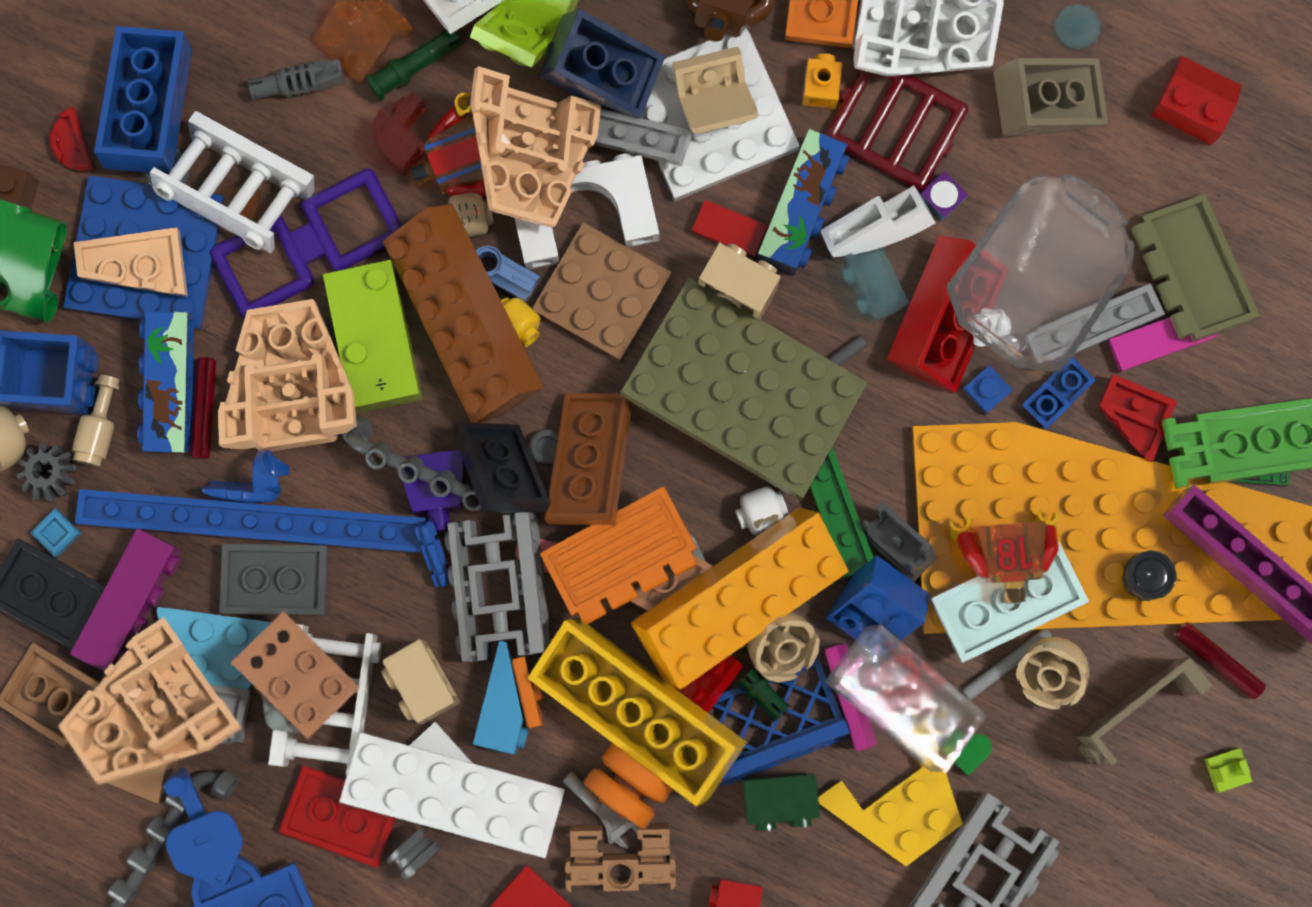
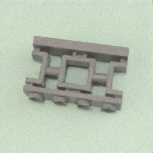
(526, 583)
(957, 859)

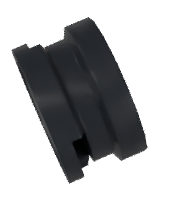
(1149, 575)

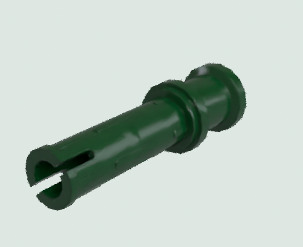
(399, 71)

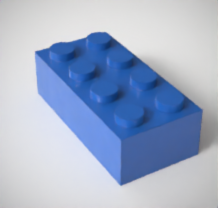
(143, 99)

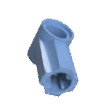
(509, 275)

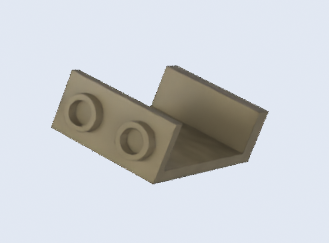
(1184, 675)

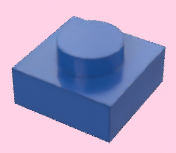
(987, 389)

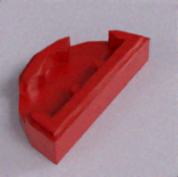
(69, 142)

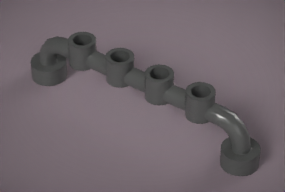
(358, 440)
(144, 860)

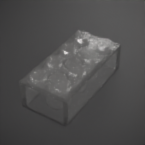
(906, 698)

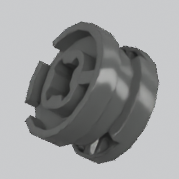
(414, 854)

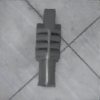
(298, 79)

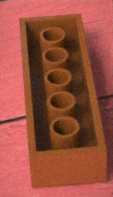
(462, 313)

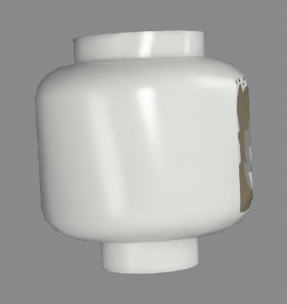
(761, 509)

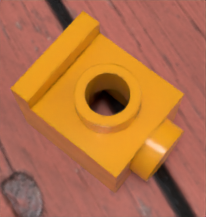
(822, 93)

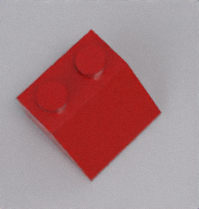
(1197, 101)

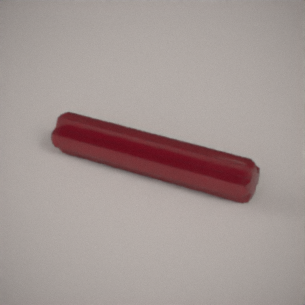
(203, 408)
(1220, 660)

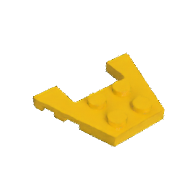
(905, 818)

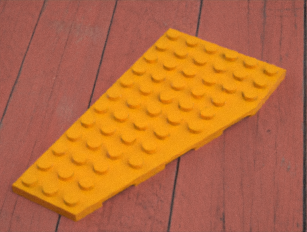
(1106, 512)

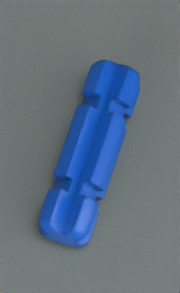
(432, 553)

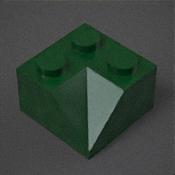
(780, 800)

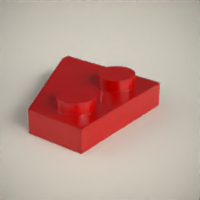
(1136, 413)

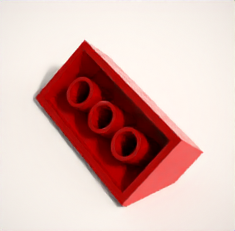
(930, 338)

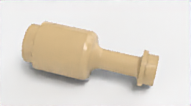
(95, 430)

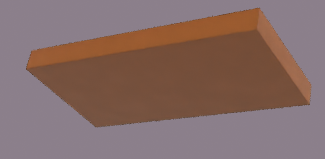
(589, 459)

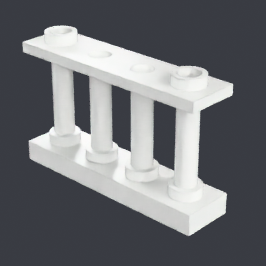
(234, 151)
(286, 748)

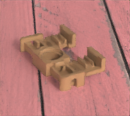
(650, 870)

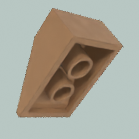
(45, 692)

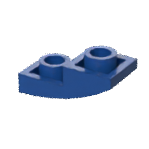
(1058, 393)

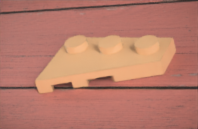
(135, 260)

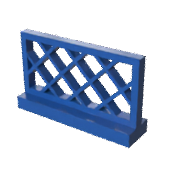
(788, 746)

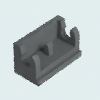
(899, 542)

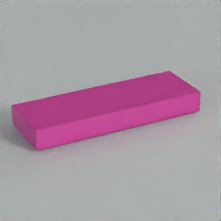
(1148, 344)
(858, 725)

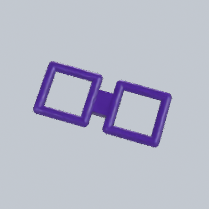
(308, 243)

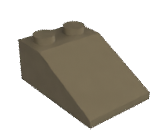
(1049, 95)

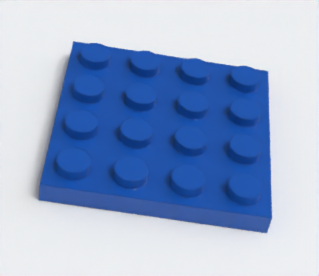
(127, 208)

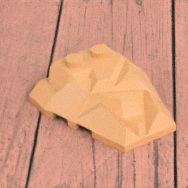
(529, 147)
(285, 383)
(147, 710)

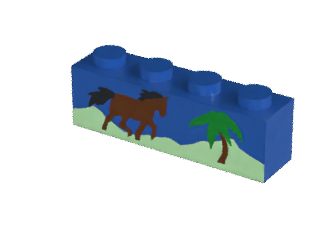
(802, 202)
(167, 381)

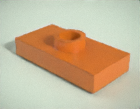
(529, 692)

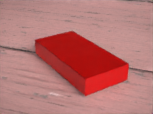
(727, 227)

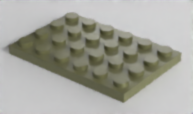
(744, 389)

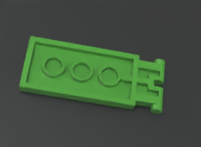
(1241, 443)

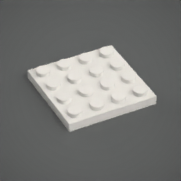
(729, 149)

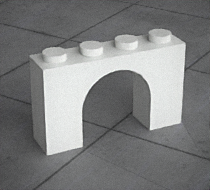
(624, 185)

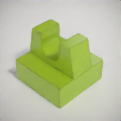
(1228, 770)

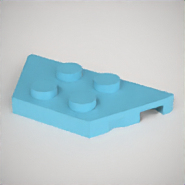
(214, 642)

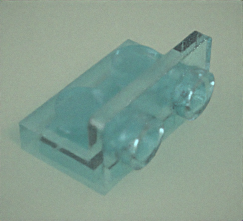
(874, 283)

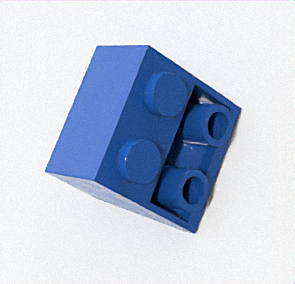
(879, 597)

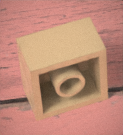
(740, 279)
(420, 682)

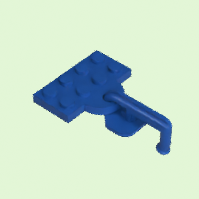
(210, 852)

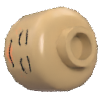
(473, 213)

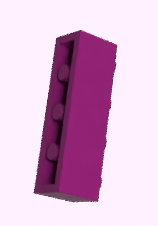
(127, 600)

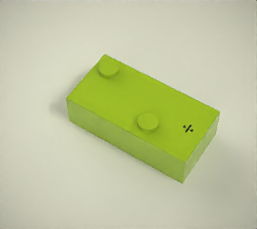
(373, 335)

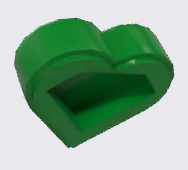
(973, 753)

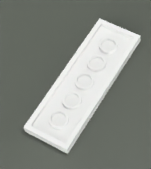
(452, 795)

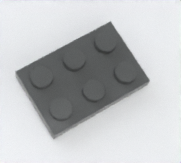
(274, 579)

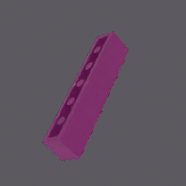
(1244, 557)

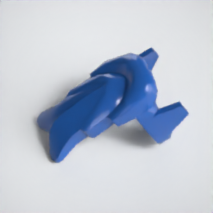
(263, 488)

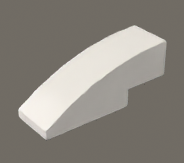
(878, 224)

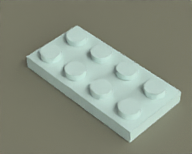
(980, 619)

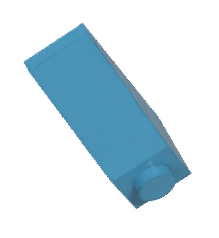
(502, 712)

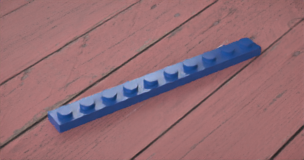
(247, 521)

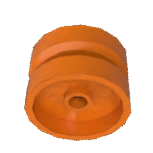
(625, 790)

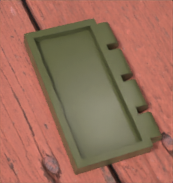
(1197, 269)

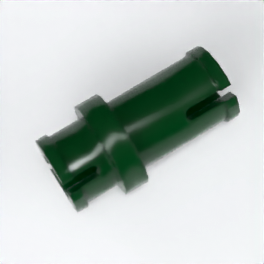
(763, 694)

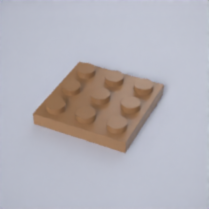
(601, 292)

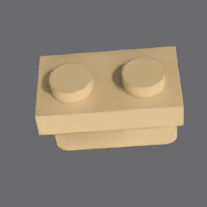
(714, 90)

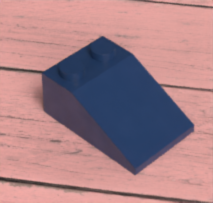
(601, 64)

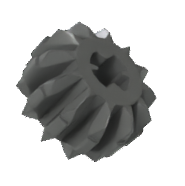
(34, 468)

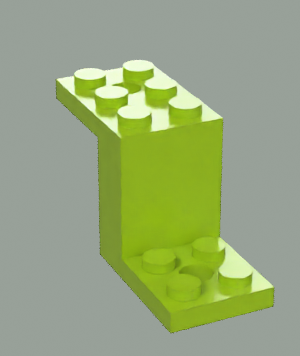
(521, 28)

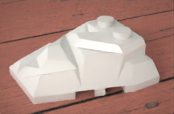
(925, 35)

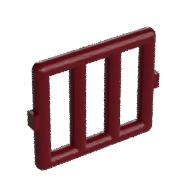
(892, 165)

